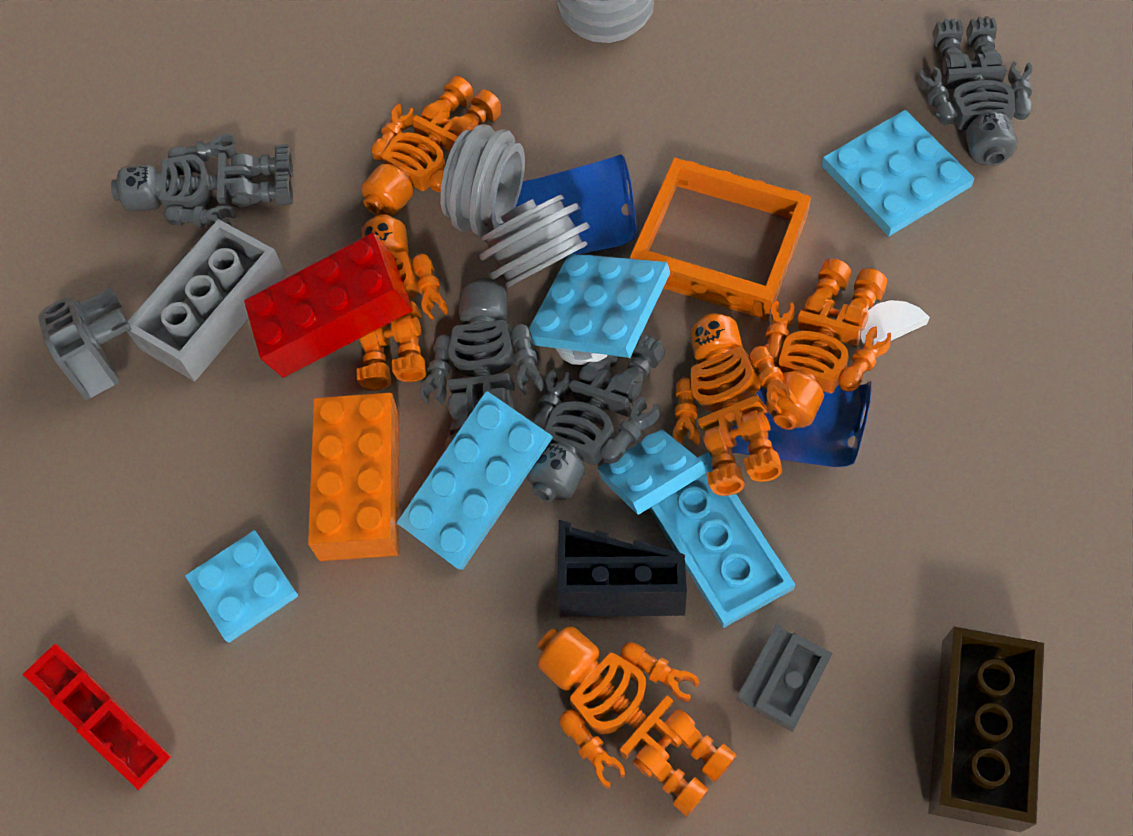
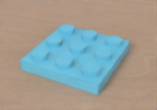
(897, 172)
(599, 304)

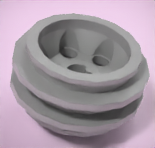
(605, 19)
(482, 179)
(533, 239)

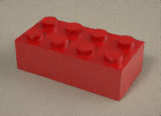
(327, 305)

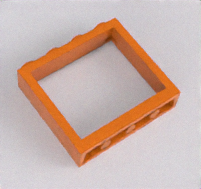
(710, 284)

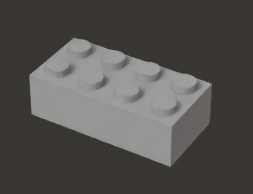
(203, 299)

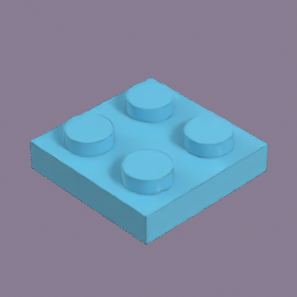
(651, 471)
(241, 586)

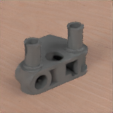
(77, 340)

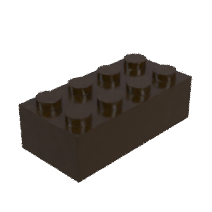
(988, 730)

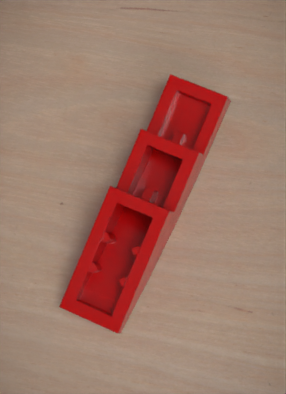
(97, 716)

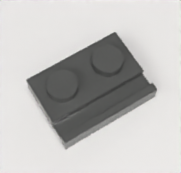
(784, 677)

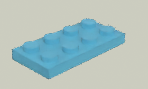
(474, 480)
(722, 549)

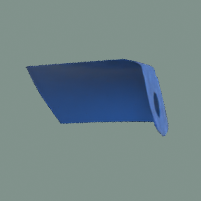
(599, 192)
(827, 437)

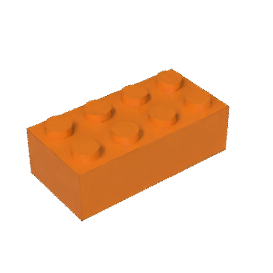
(354, 477)

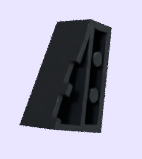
(617, 577)

